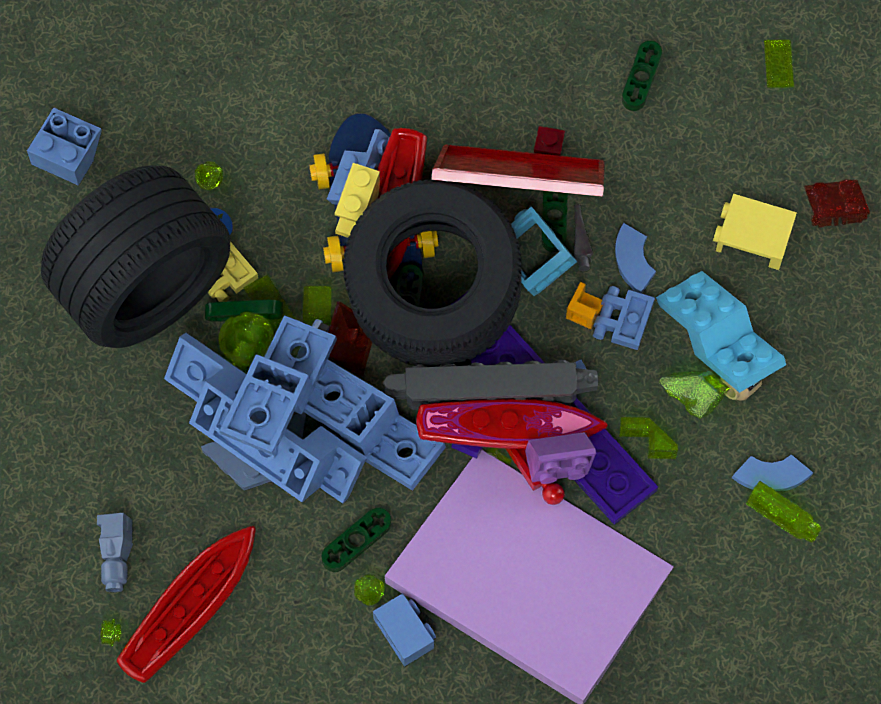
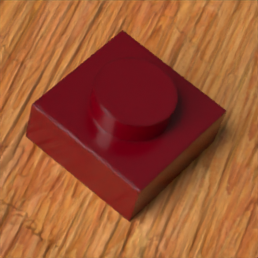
(549, 141)

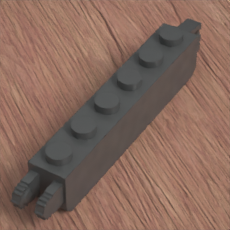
(450, 383)

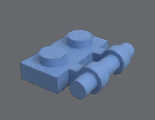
(631, 321)

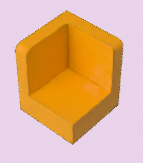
(583, 307)

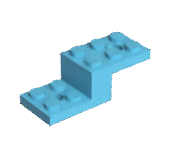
(721, 331)

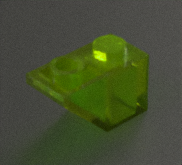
(696, 390)

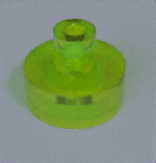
(208, 175)
(369, 589)

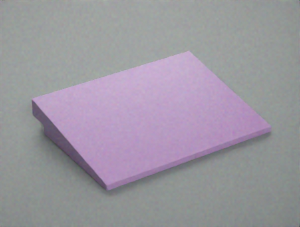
(529, 577)

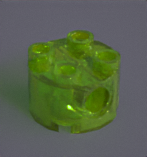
(244, 338)

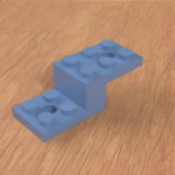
(278, 385)
(371, 425)

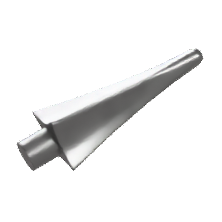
(582, 247)

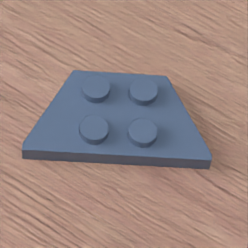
(238, 470)

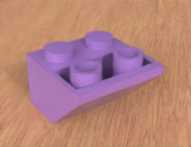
(559, 457)

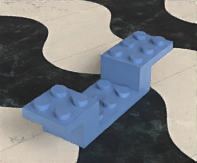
(297, 464)

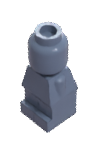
(115, 549)

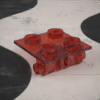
(835, 201)

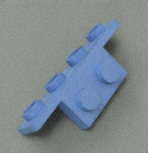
(369, 159)

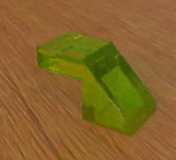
(658, 442)

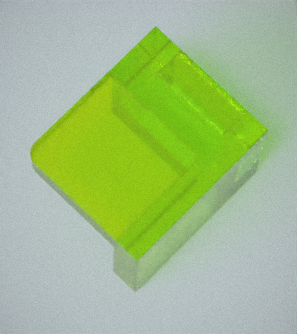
(317, 304)

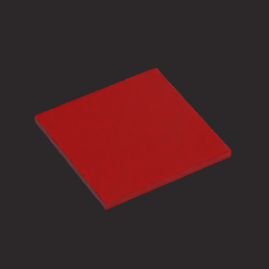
(520, 170)

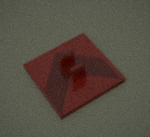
(352, 344)

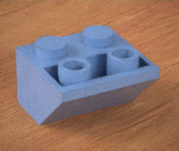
(65, 146)

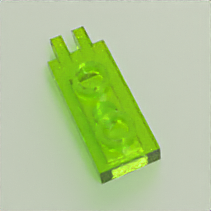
(783, 512)

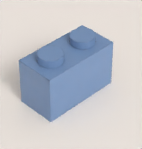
(404, 629)

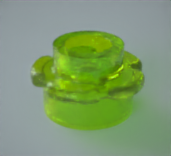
(110, 632)

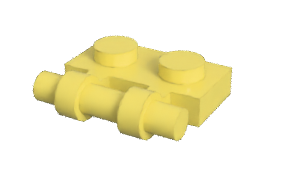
(236, 274)

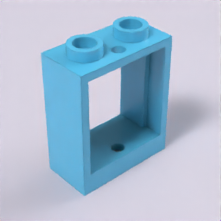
(555, 266)

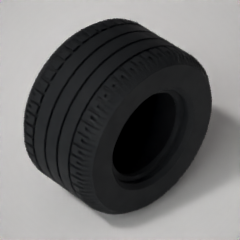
(135, 256)
(443, 333)

